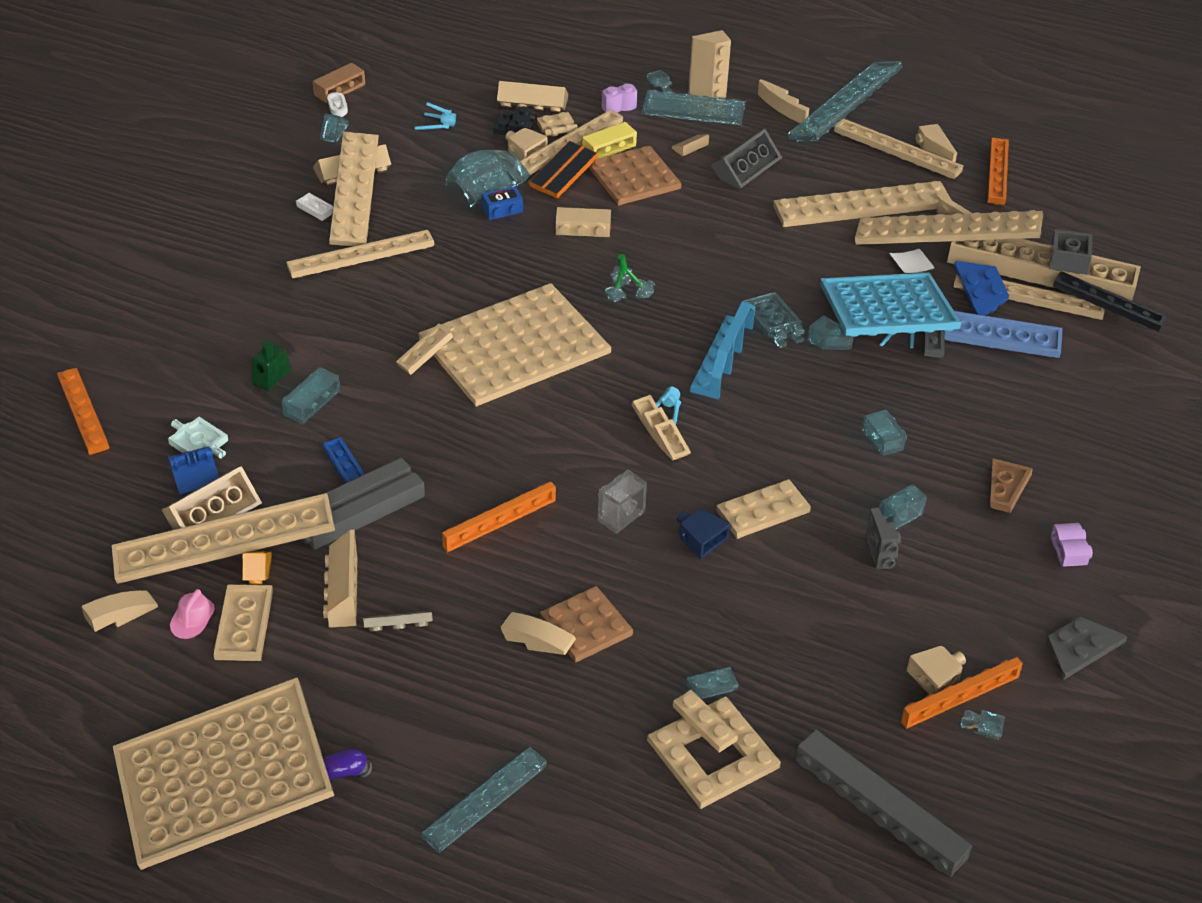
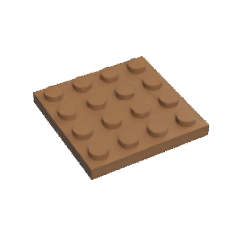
(634, 175)

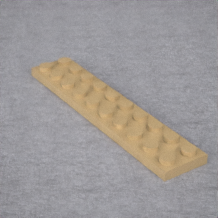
(859, 203)
(949, 227)
(222, 538)

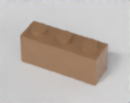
(341, 80)

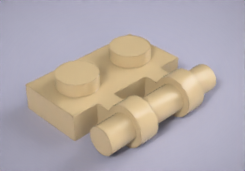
(556, 124)

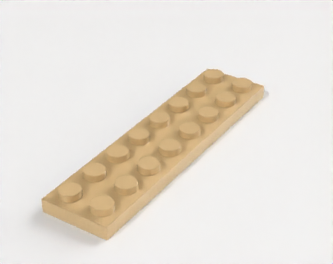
(354, 189)

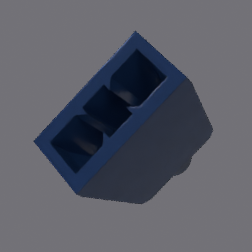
(702, 531)

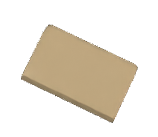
(691, 144)

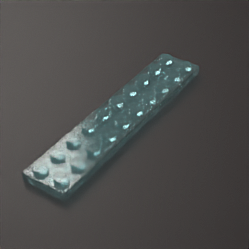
(845, 101)

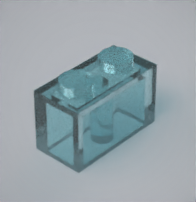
(884, 432)
(903, 506)

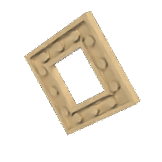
(704, 789)

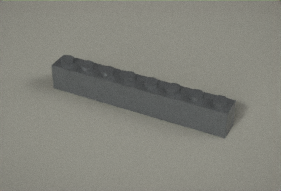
(883, 803)

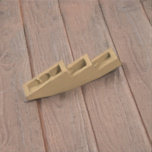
(782, 102)
(660, 428)

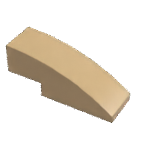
(118, 608)
(537, 634)

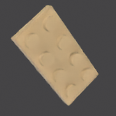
(763, 508)
(243, 623)

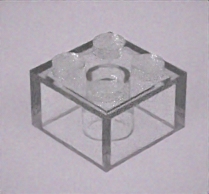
(622, 501)

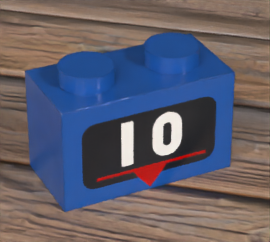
(502, 203)

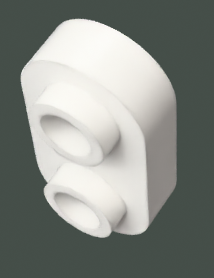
(337, 104)

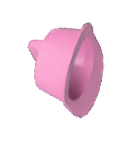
(192, 615)

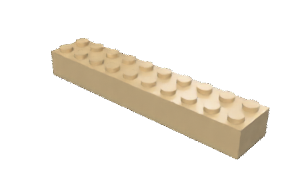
(1031, 262)

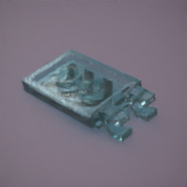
(776, 318)

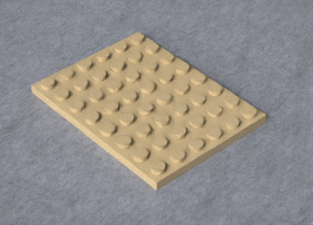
(517, 344)
(220, 773)

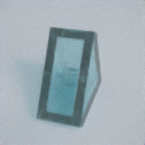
(333, 127)

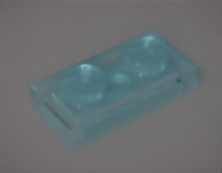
(712, 683)

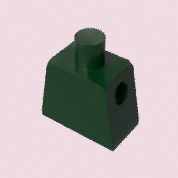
(269, 365)

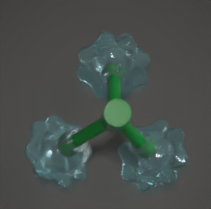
(623, 275)

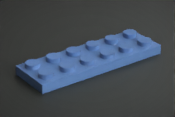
(1007, 335)

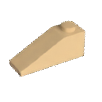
(933, 140)

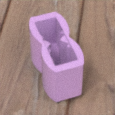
(619, 99)
(1071, 544)

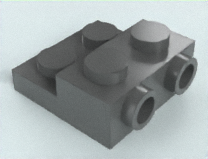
(882, 540)

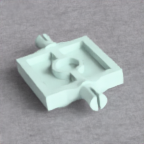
(196, 436)

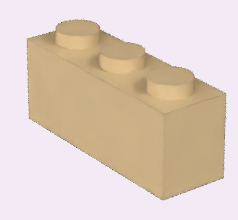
(583, 222)

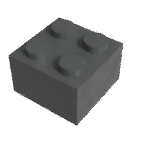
(1070, 251)

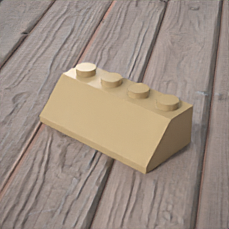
(709, 64)
(532, 95)
(327, 168)
(218, 499)
(341, 582)

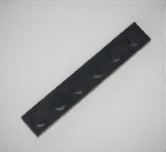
(1109, 301)

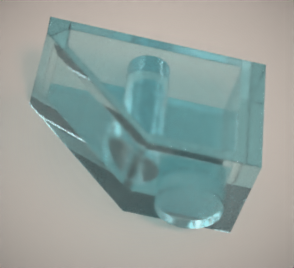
(829, 335)

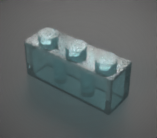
(311, 395)

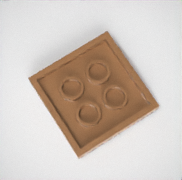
(590, 620)

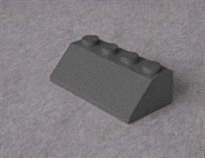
(747, 160)

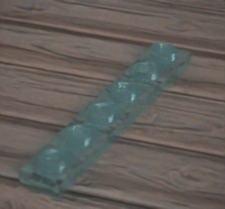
(484, 799)

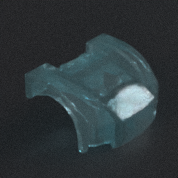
(486, 172)

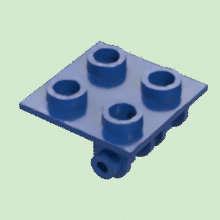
(193, 469)

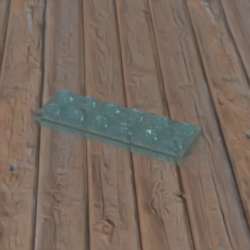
(694, 107)

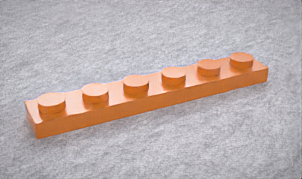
(998, 171)
(83, 411)
(498, 516)
(961, 692)

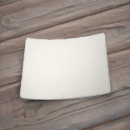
(912, 261)

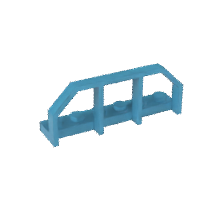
(720, 355)

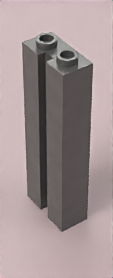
(370, 499)

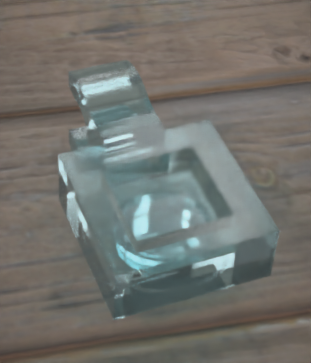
(661, 79)
(987, 723)

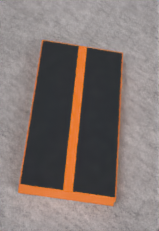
(563, 169)

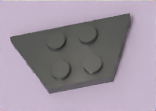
(1081, 644)

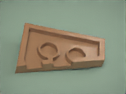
(1007, 484)

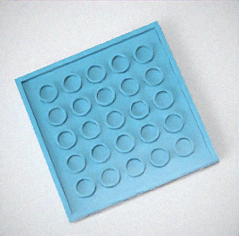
(889, 304)

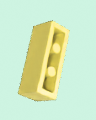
(611, 140)

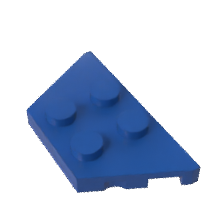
(982, 286)

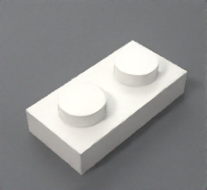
(315, 206)

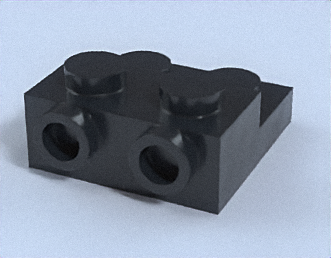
(515, 121)

